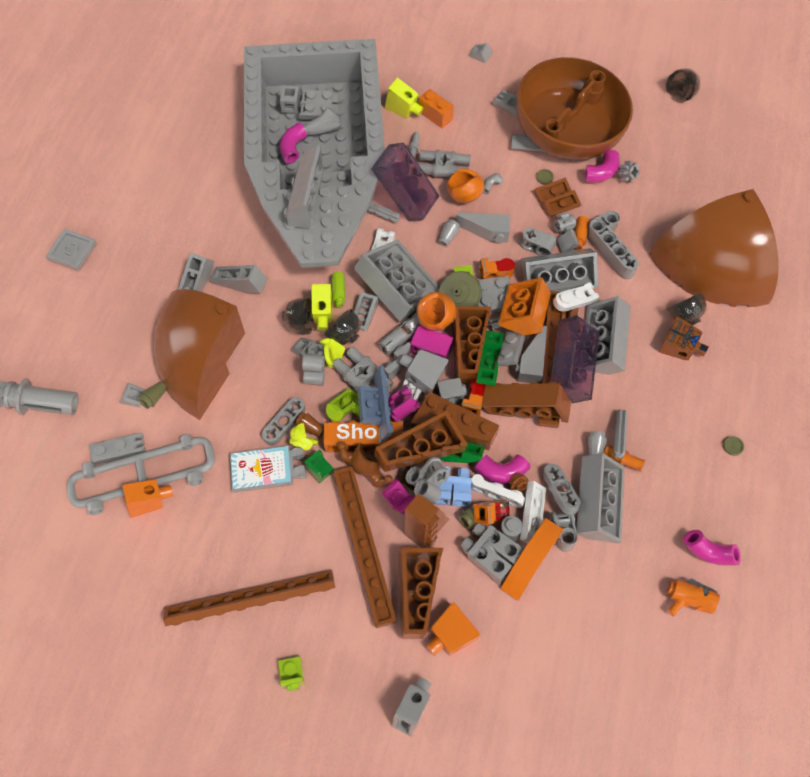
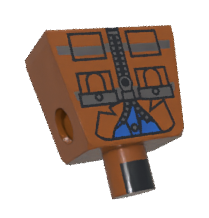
(683, 341)

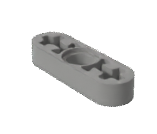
(270, 428)
(561, 497)

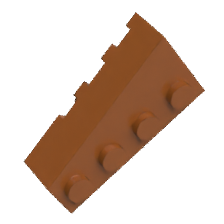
(468, 340)
(527, 400)
(471, 426)
(430, 439)
(423, 521)
(417, 587)

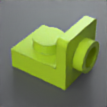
(291, 673)

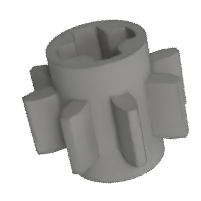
(628, 171)
(564, 222)

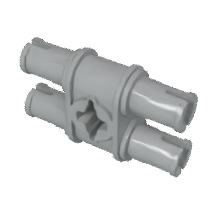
(439, 158)
(363, 366)

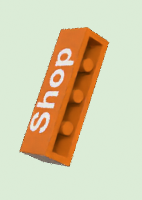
(355, 433)

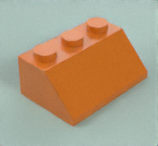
(525, 307)

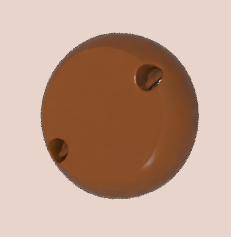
(573, 108)

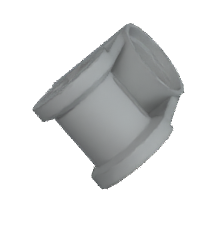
(539, 243)
(567, 523)

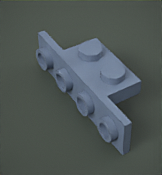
(374, 405)

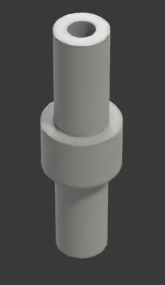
(414, 145)

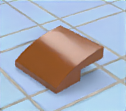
(557, 197)

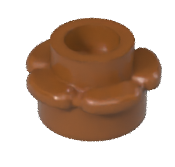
(518, 482)

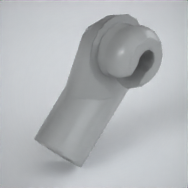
(495, 178)

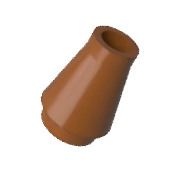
(311, 424)

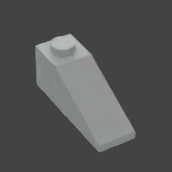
(488, 226)
(196, 273)
(240, 278)
(532, 361)

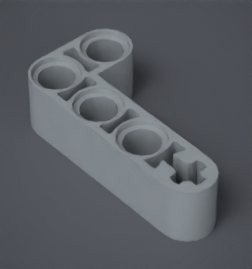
(610, 246)

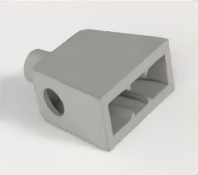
(424, 370)
(409, 712)

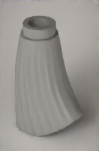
(324, 123)

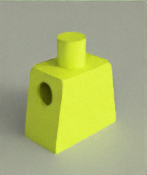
(402, 99)
(322, 305)

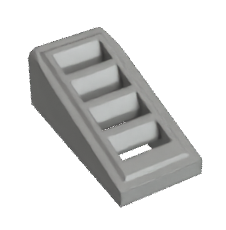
(360, 303)

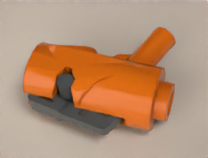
(692, 594)

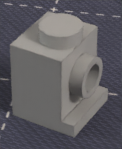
(290, 99)

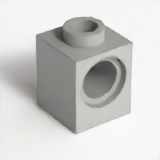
(452, 390)

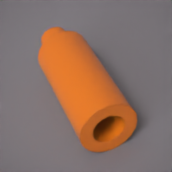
(581, 230)

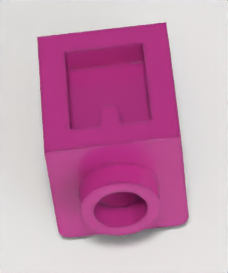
(397, 496)

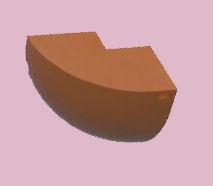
(723, 252)
(192, 347)

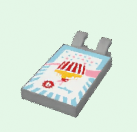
(266, 468)

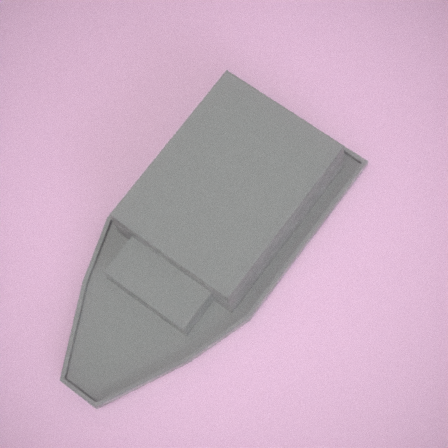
(347, 152)

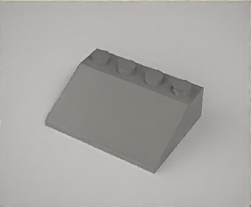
(395, 278)

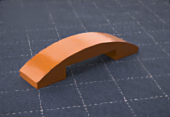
(531, 559)

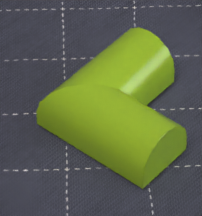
(343, 405)

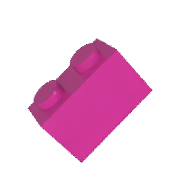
(432, 342)

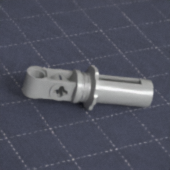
(25, 397)

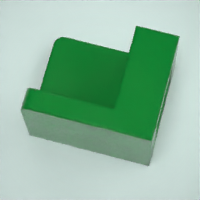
(318, 466)

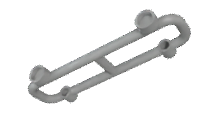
(89, 470)

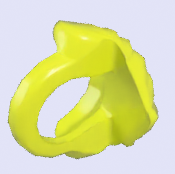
(332, 351)
(299, 438)

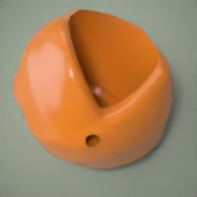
(465, 185)
(436, 311)

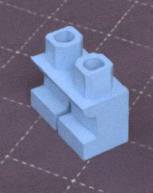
(461, 489)

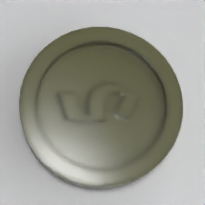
(545, 176)
(733, 446)

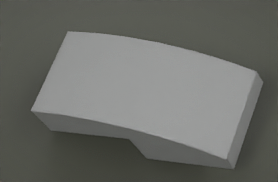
(393, 368)

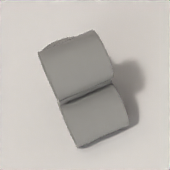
(314, 365)
(428, 479)

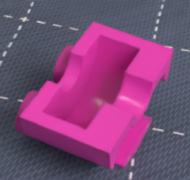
(402, 403)

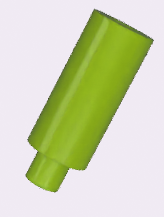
(338, 288)

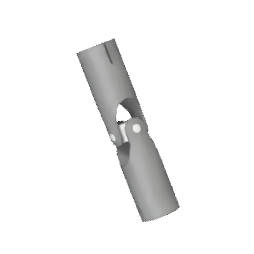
(397, 337)

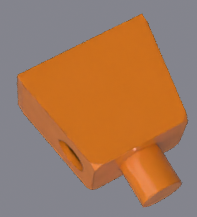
(145, 496)
(452, 632)

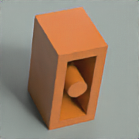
(436, 108)

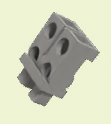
(492, 552)

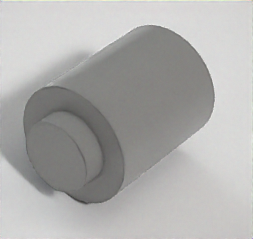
(511, 527)

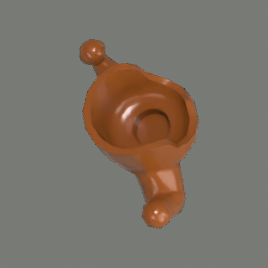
(364, 463)

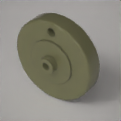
(462, 288)

